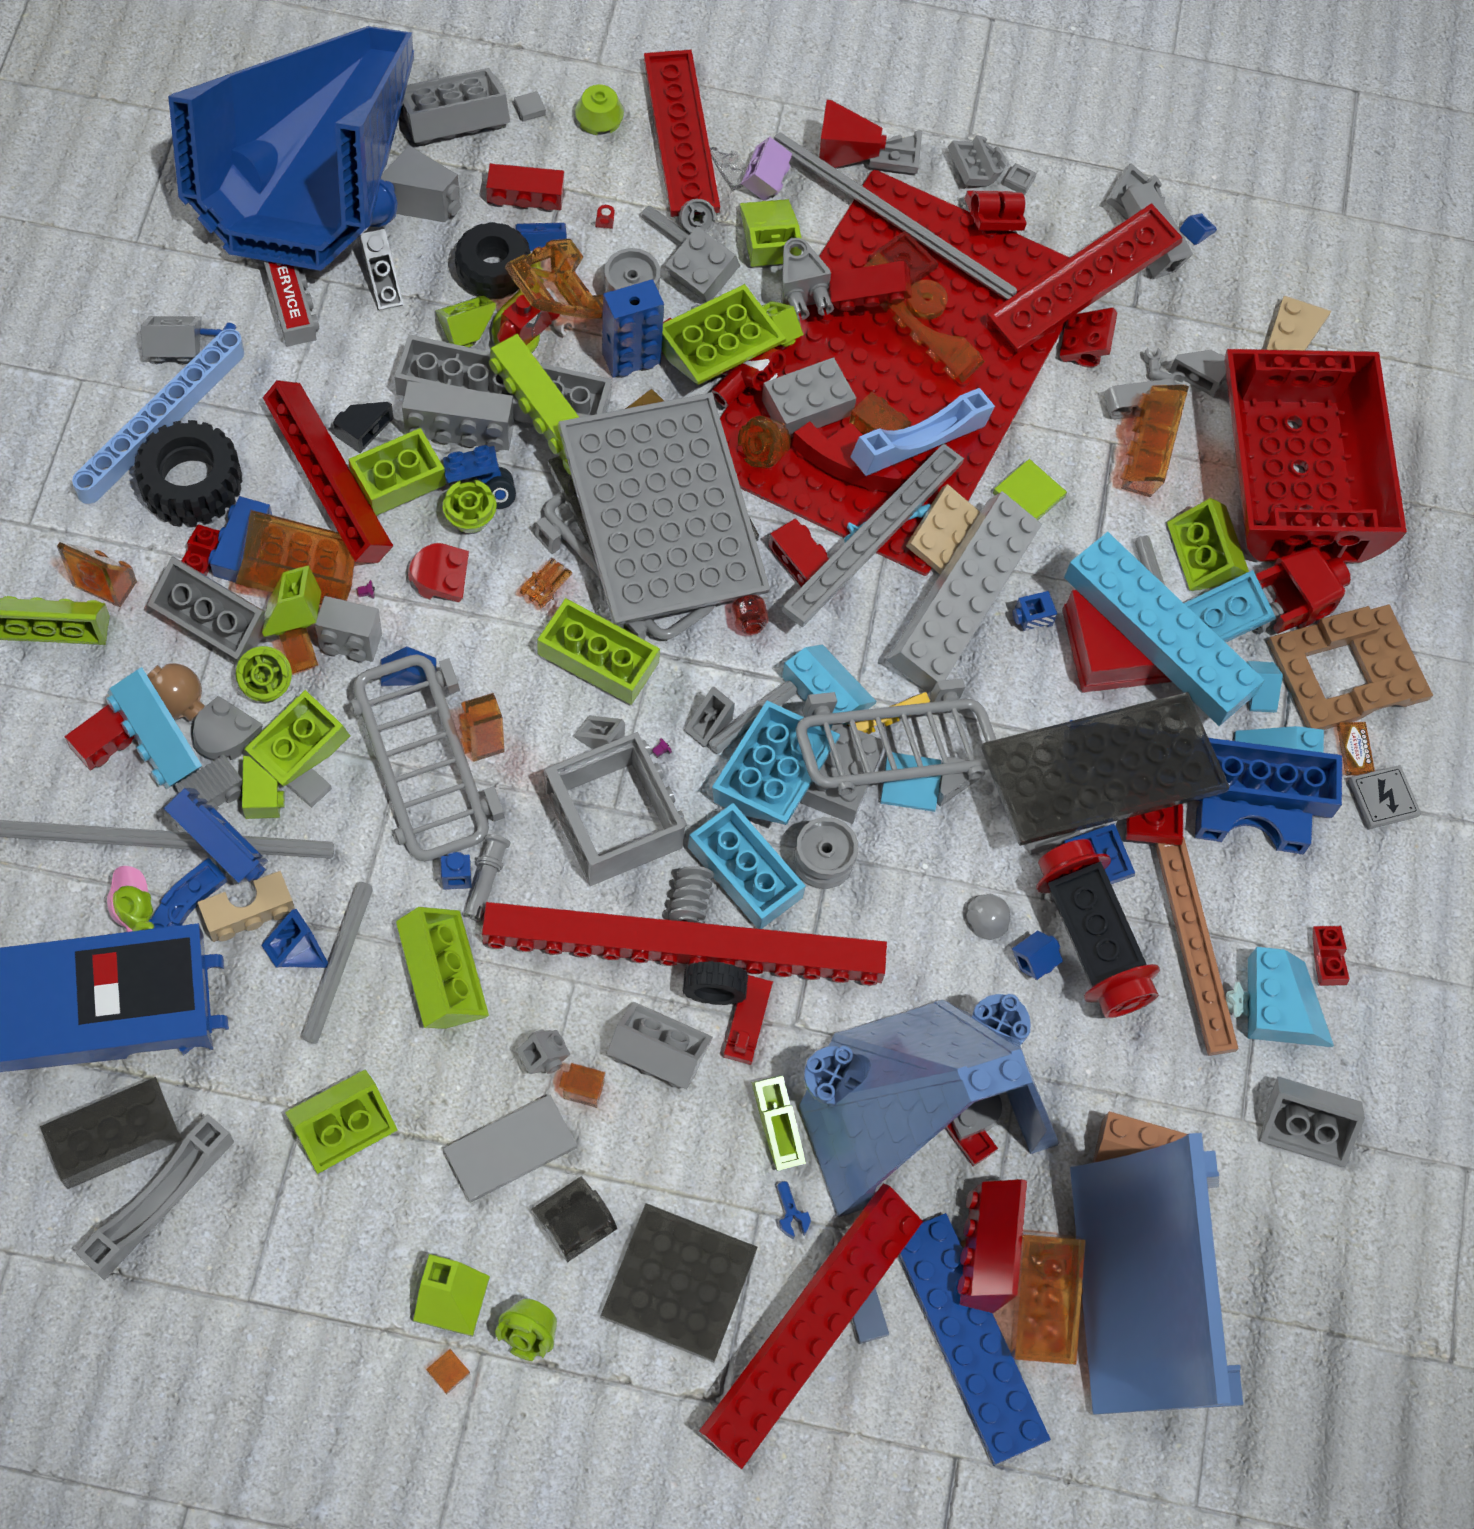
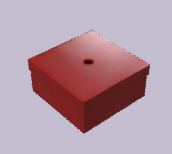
(1102, 652)

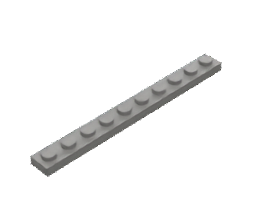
(872, 535)

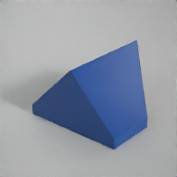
(294, 944)

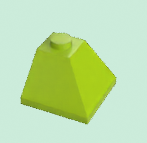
(466, 320)

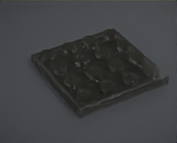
(679, 1282)

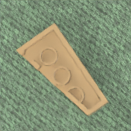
(1296, 325)

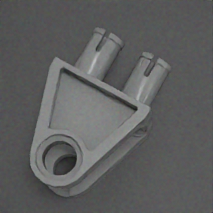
(805, 280)

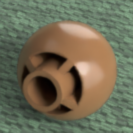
(178, 689)

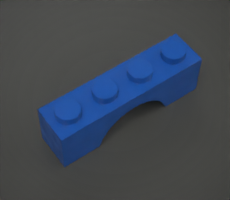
(1287, 829)

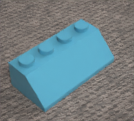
(153, 728)

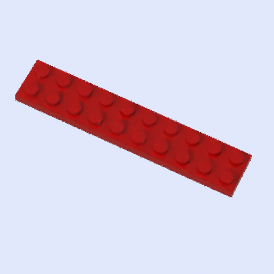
(811, 1326)

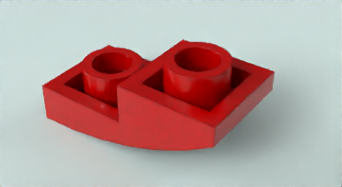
(199, 548)
(1329, 955)

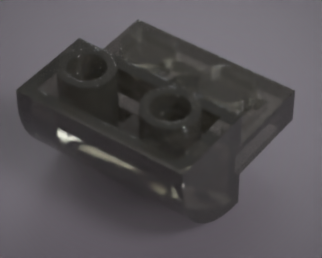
(575, 1218)

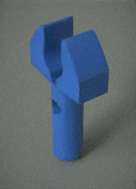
(791, 1212)

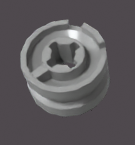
(687, 214)

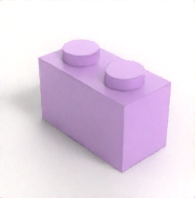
(767, 169)

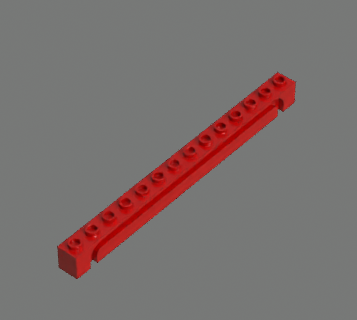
(683, 943)

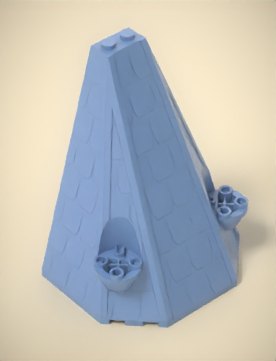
(905, 1079)

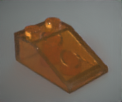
(97, 573)

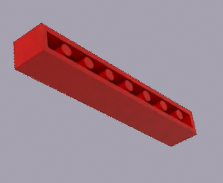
(327, 472)

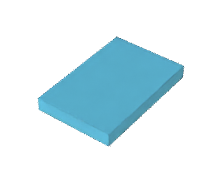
(1233, 607)

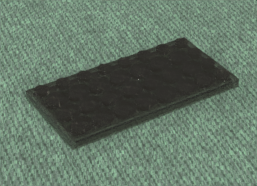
(1104, 768)

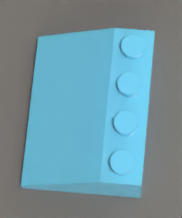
(767, 768)

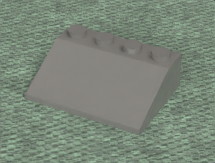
(454, 105)

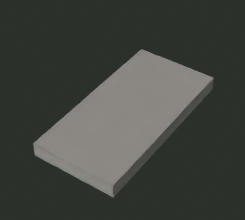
(510, 1148)

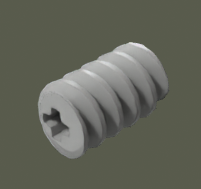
(690, 894)

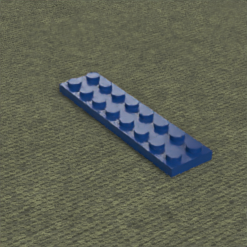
(972, 1345)

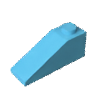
(1287, 737)

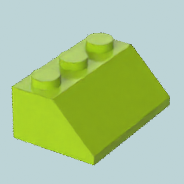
(1207, 545)
(341, 1121)

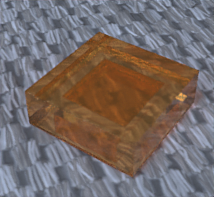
(448, 1371)

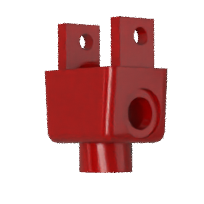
(1305, 587)

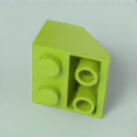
(292, 602)

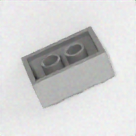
(659, 1045)
(1312, 1121)

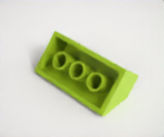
(53, 621)
(441, 967)

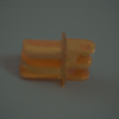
(546, 581)

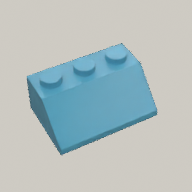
(818, 672)

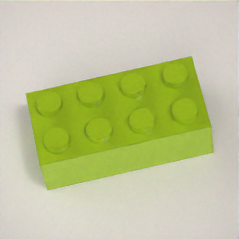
(598, 651)

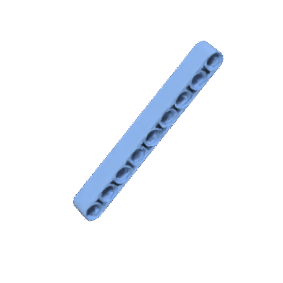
(148, 420)

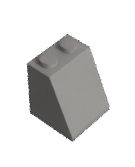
(423, 186)

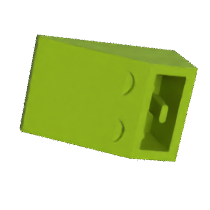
(767, 230)

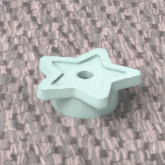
(1237, 1001)

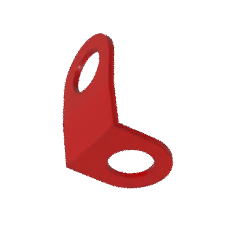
(605, 221)

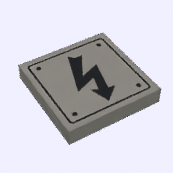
(1384, 797)

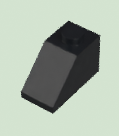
(362, 423)

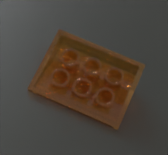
(281, 545)

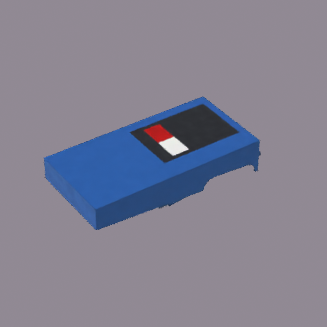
(105, 997)

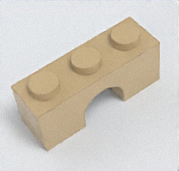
(226, 920)

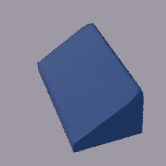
(540, 233)

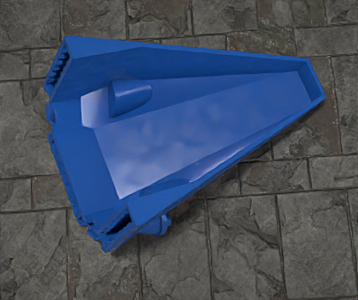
(295, 147)

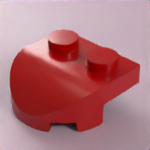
(439, 571)

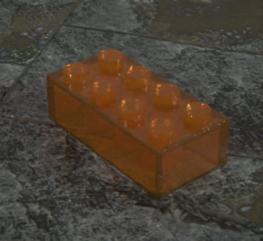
(1048, 1298)

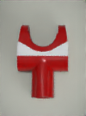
(748, 374)

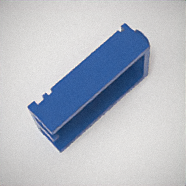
(217, 836)

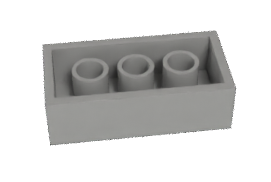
(459, 415)

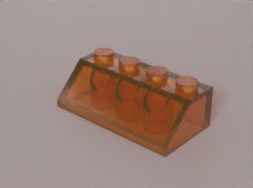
(1153, 438)

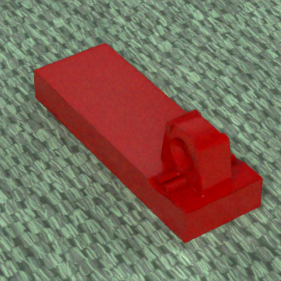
(748, 1021)

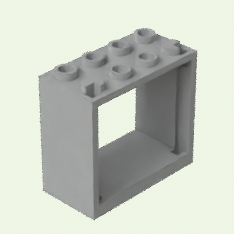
(596, 764)

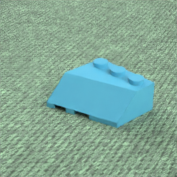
(1283, 1000)

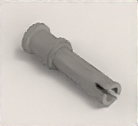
(489, 865)

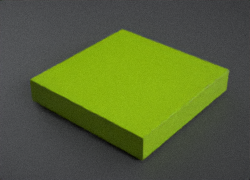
(1032, 489)

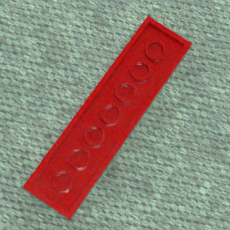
(680, 129)
(1084, 278)

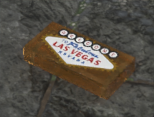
(1355, 748)

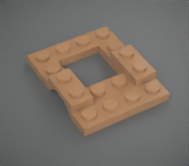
(1380, 652)

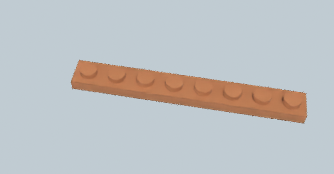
(1197, 949)

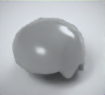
(989, 916)

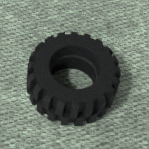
(181, 444)

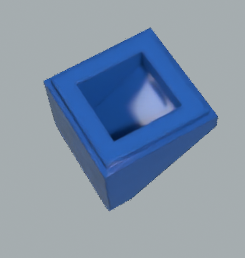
(1197, 228)

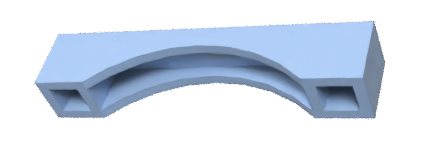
(886, 447)

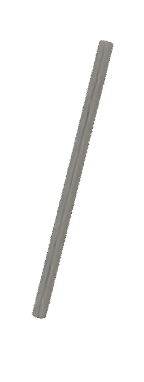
(897, 218)
(155, 838)

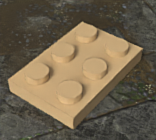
(942, 528)

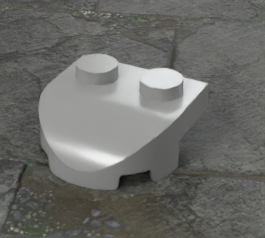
(977, 161)
(1128, 177)
(223, 729)
(978, 1117)

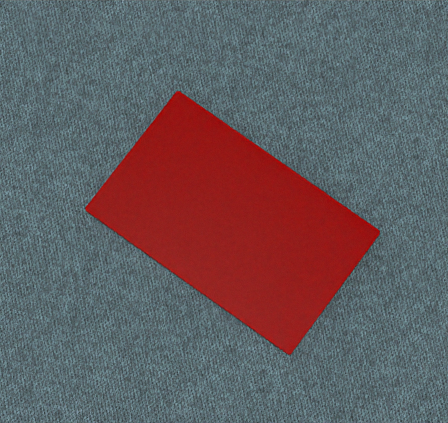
(888, 362)

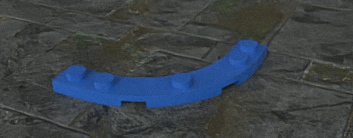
(184, 898)

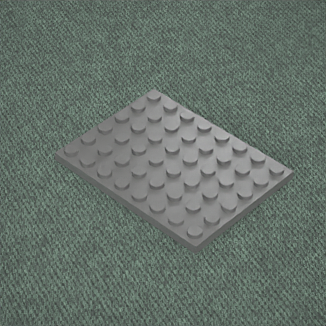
(663, 508)

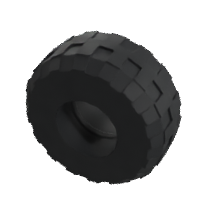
(486, 242)

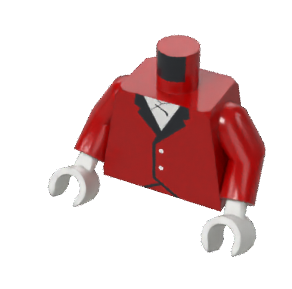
(528, 321)

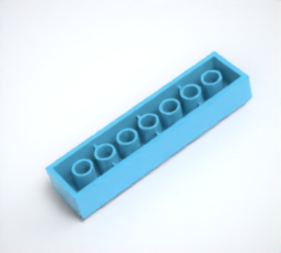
(1163, 628)

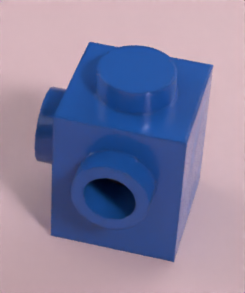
(1037, 954)

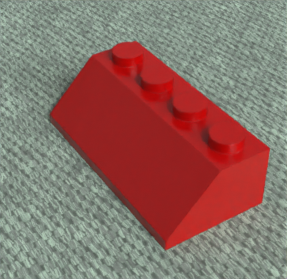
(992, 1244)

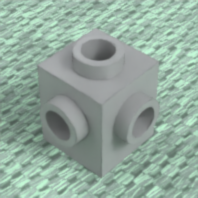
(543, 1052)

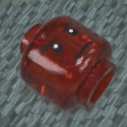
(749, 614)

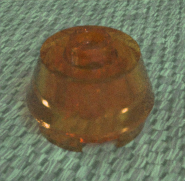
(764, 441)

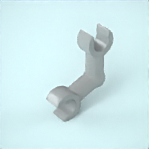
(1155, 373)

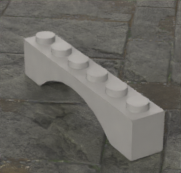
(126, 1230)

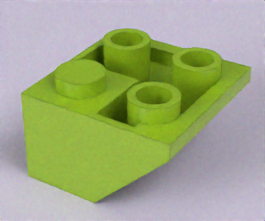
(450, 1295)

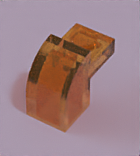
(298, 649)

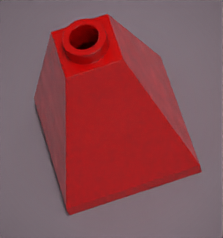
(848, 136)

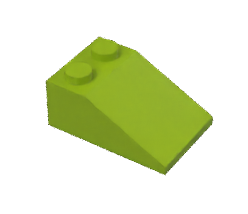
(297, 739)

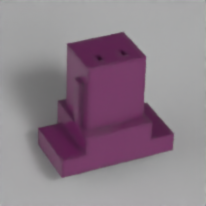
(367, 590)
(661, 748)

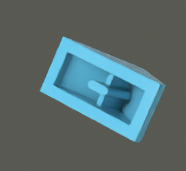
(1268, 695)

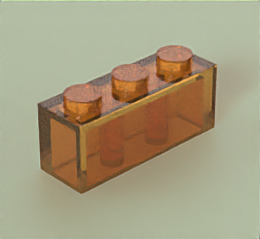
(481, 727)

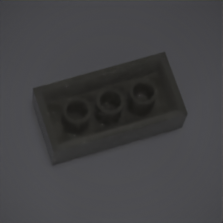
(110, 1133)

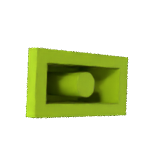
(785, 319)
(260, 792)

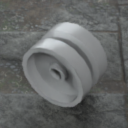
(630, 268)
(825, 852)

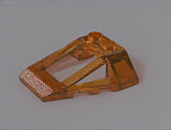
(564, 261)

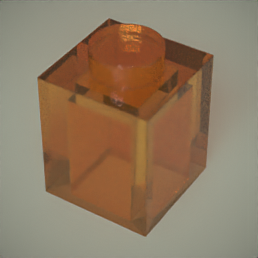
(582, 1085)

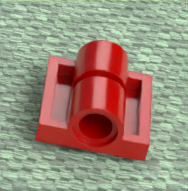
(997, 210)
(1088, 337)

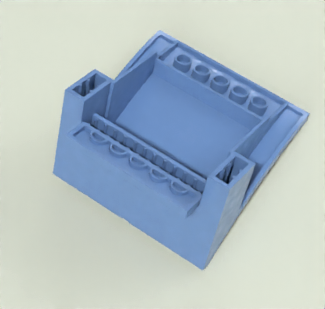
(1152, 1281)

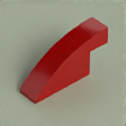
(835, 458)

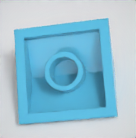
(911, 793)

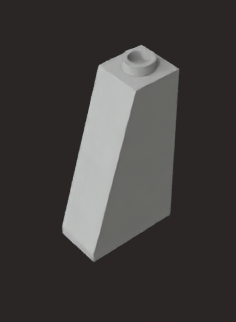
(1137, 198)

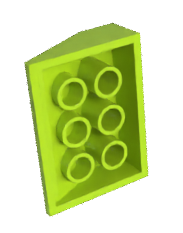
(719, 335)

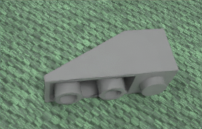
(381, 269)

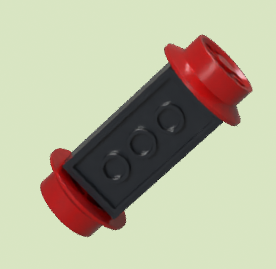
(1098, 928)

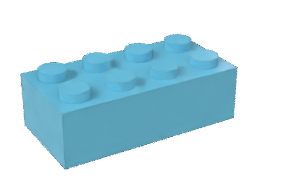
(746, 866)

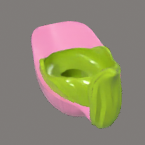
(130, 900)

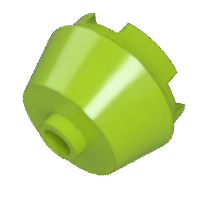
(599, 109)
(469, 506)
(263, 673)
(528, 1329)

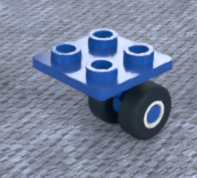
(484, 466)

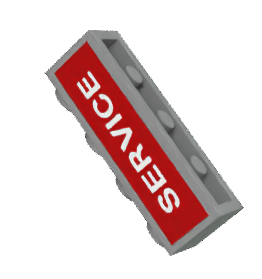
(292, 303)

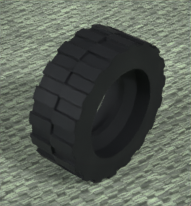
(715, 983)

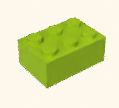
(398, 471)

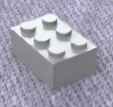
(809, 394)
(828, 799)

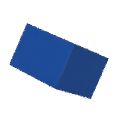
(408, 676)

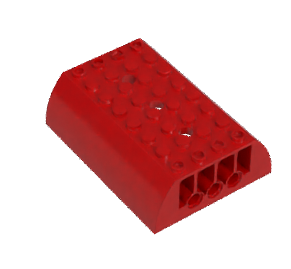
(1350, 485)

